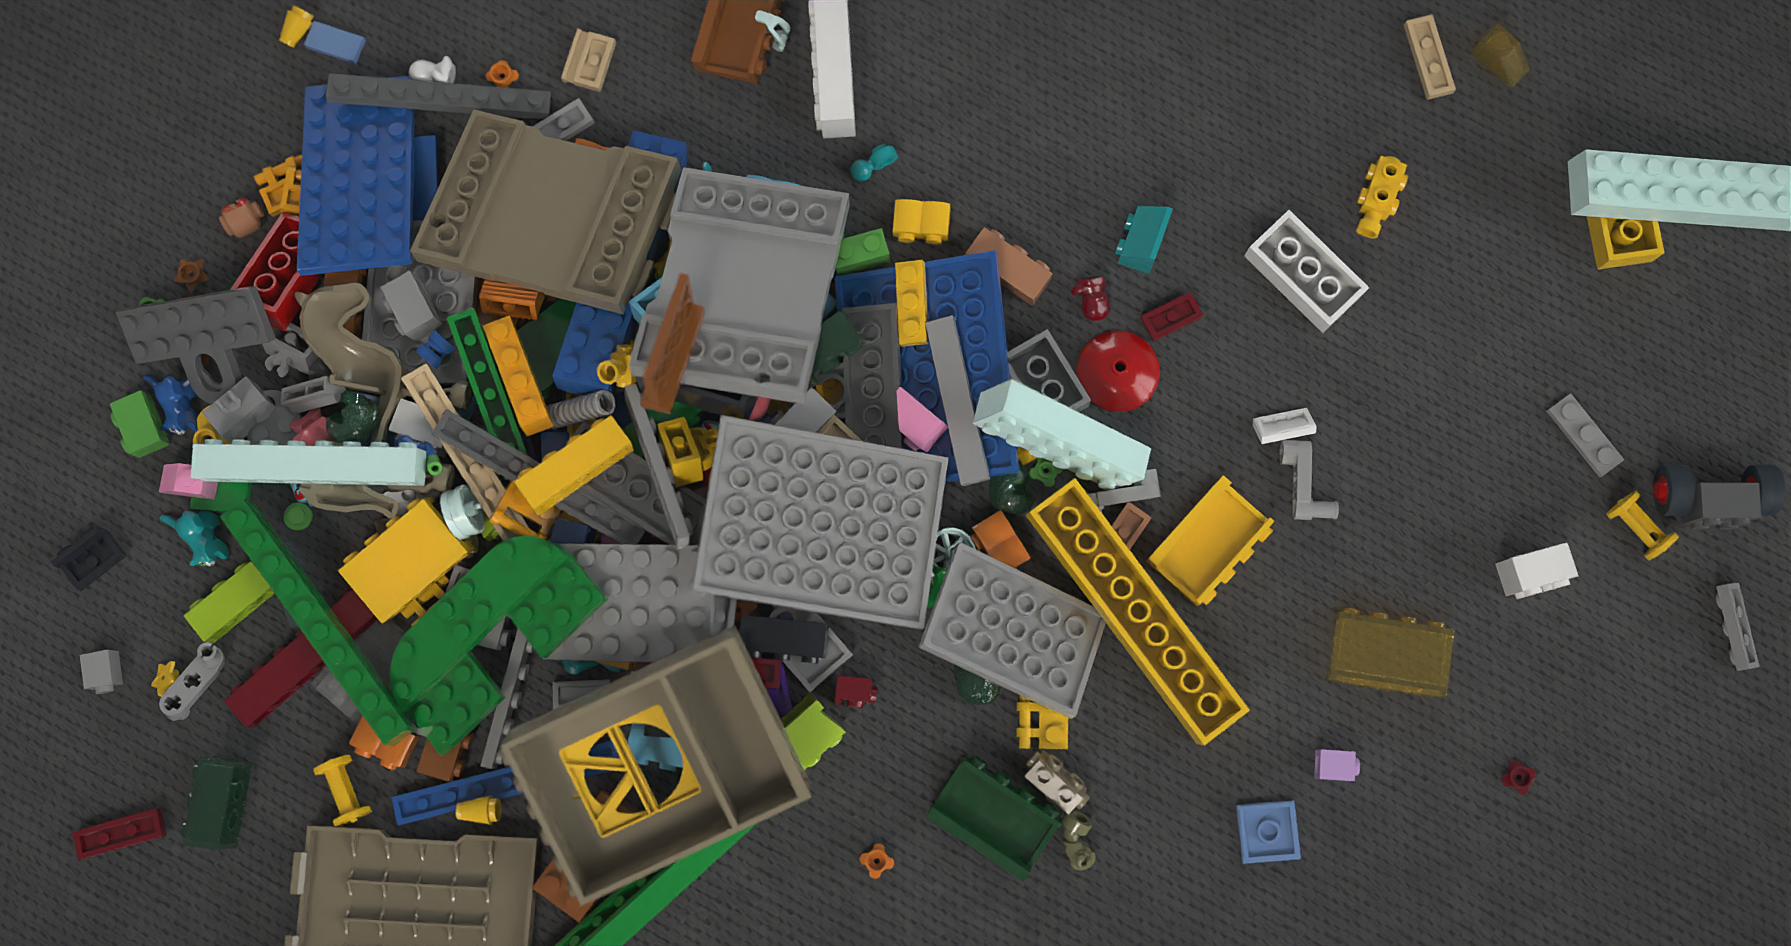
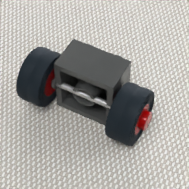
(1718, 503)

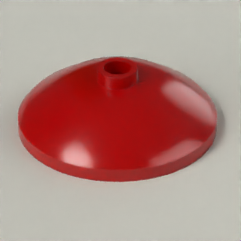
(1115, 389)

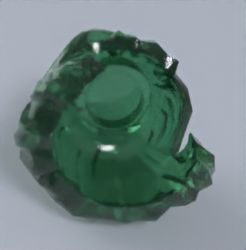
(355, 420)
(1009, 492)
(975, 688)

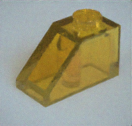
(1502, 56)

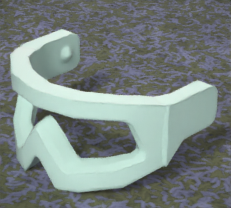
(771, 21)

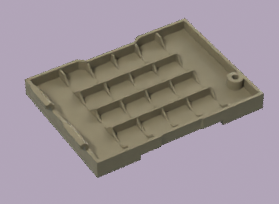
(548, 213)
(413, 891)

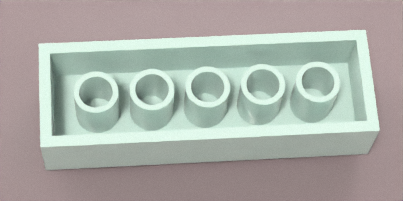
(1061, 435)

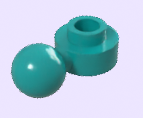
(882, 157)

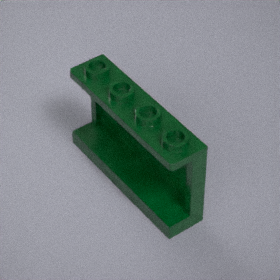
(544, 341)
(995, 816)

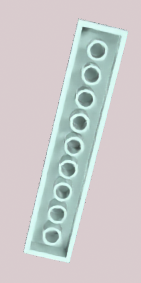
(1680, 190)

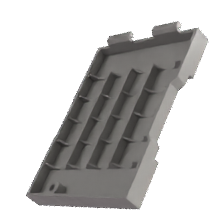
(762, 270)

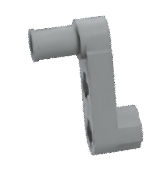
(1300, 456)
(1141, 490)
(207, 668)

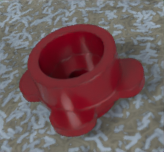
(1527, 776)

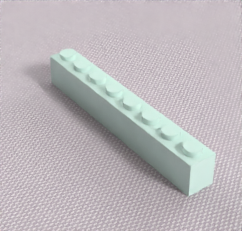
(309, 463)

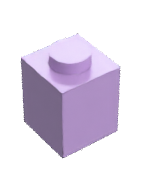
(1336, 765)

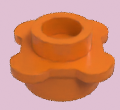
(499, 68)
(876, 869)

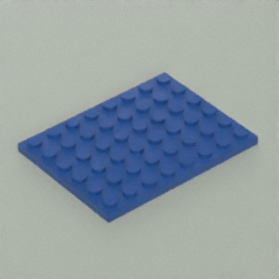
(972, 294)

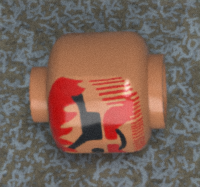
(241, 218)

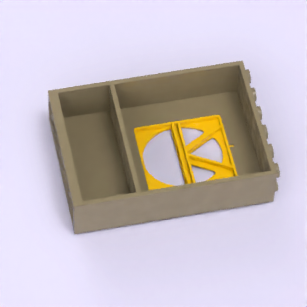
(733, 772)

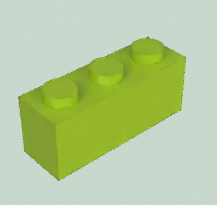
(229, 603)

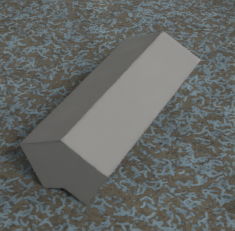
(310, 395)

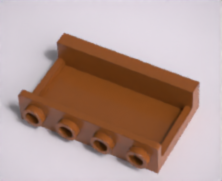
(733, 41)

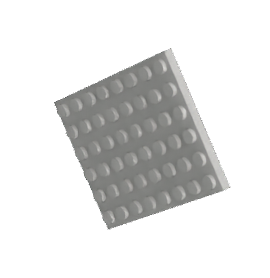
(820, 523)

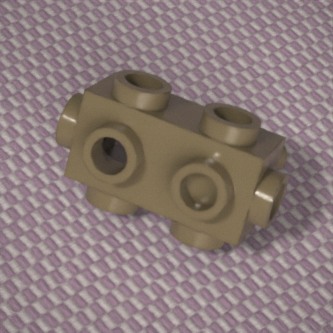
(1059, 786)

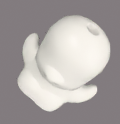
(427, 71)

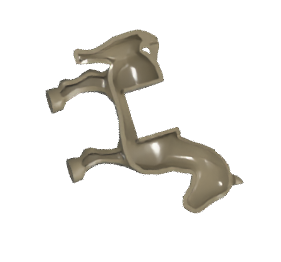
(368, 369)

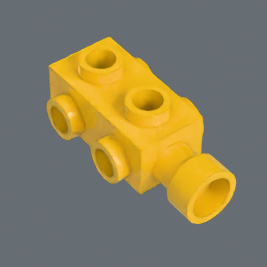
(1380, 185)
(618, 368)

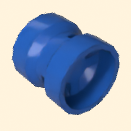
(440, 344)

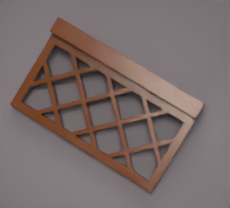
(672, 348)

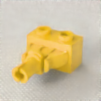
(687, 449)

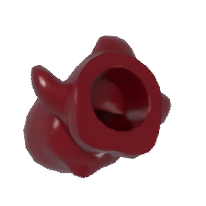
(1094, 300)

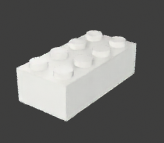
(1306, 271)

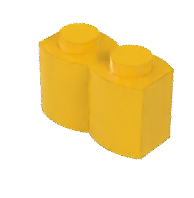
(921, 221)

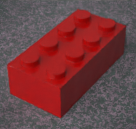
(276, 274)

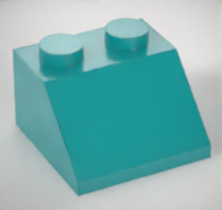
(1144, 237)

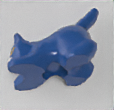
(176, 402)

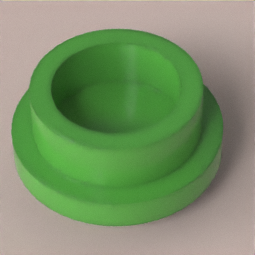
(298, 516)

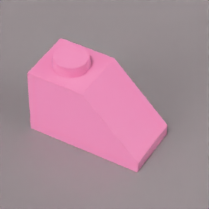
(917, 422)
(177, 481)

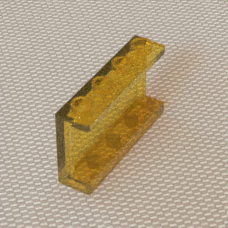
(1391, 654)

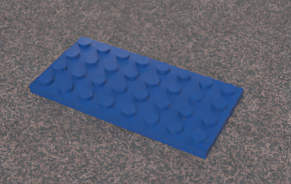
(355, 185)

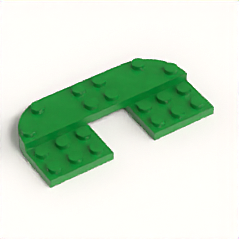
(433, 663)

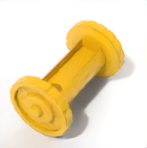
(1642, 525)
(342, 790)

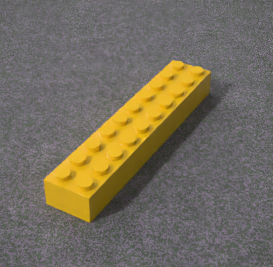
(1137, 613)

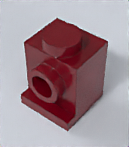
(855, 691)

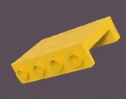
(1210, 543)
(404, 559)

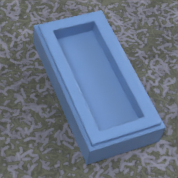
(334, 42)

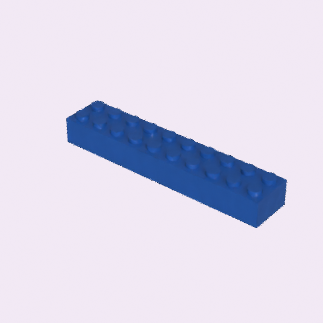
(596, 331)

